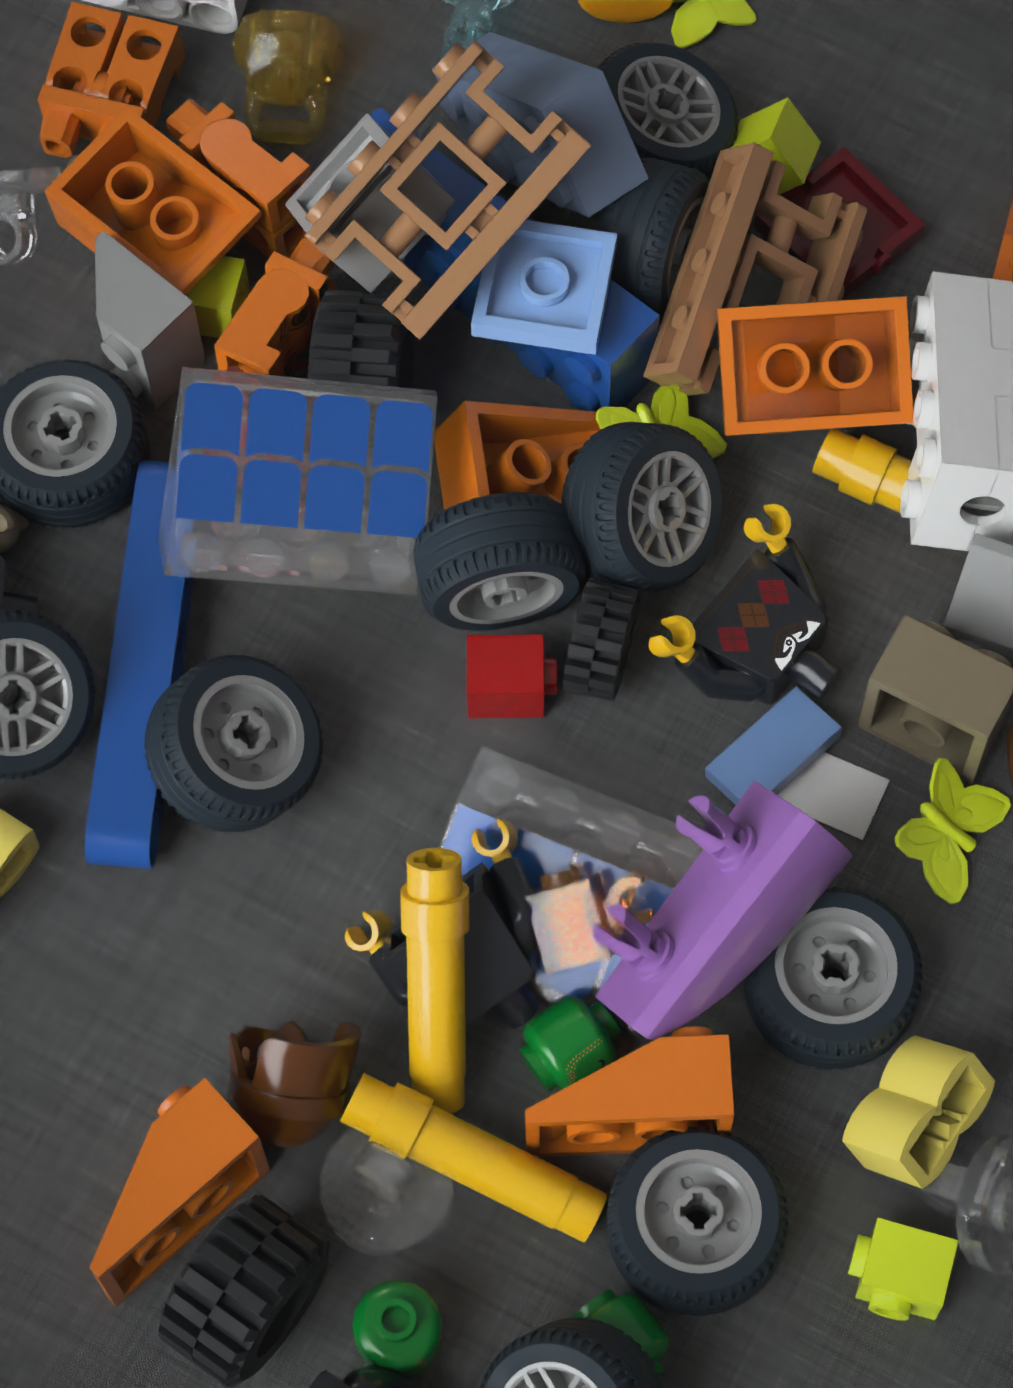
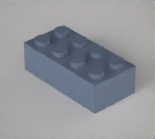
(528, 91)

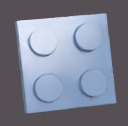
(547, 288)

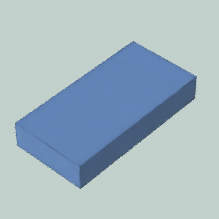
(775, 747)

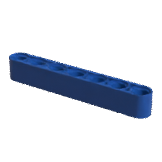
(143, 663)

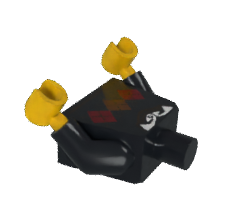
(758, 627)
(497, 946)

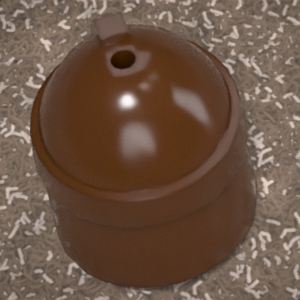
(293, 1084)

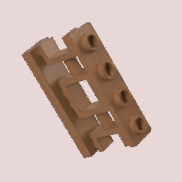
(480, 221)
(723, 255)

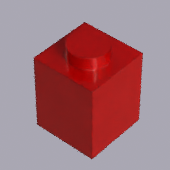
(508, 676)

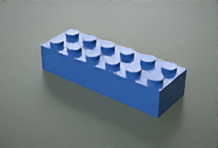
(587, 379)

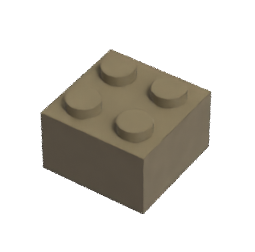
(938, 697)

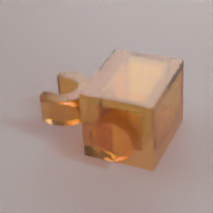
(567, 912)

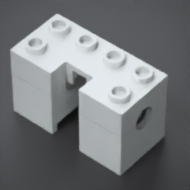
(961, 412)

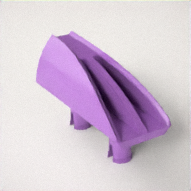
(725, 914)

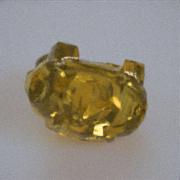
(287, 63)

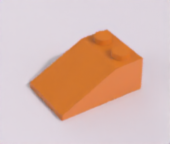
(150, 201)
(815, 365)
(508, 449)
(642, 1095)
(183, 1179)

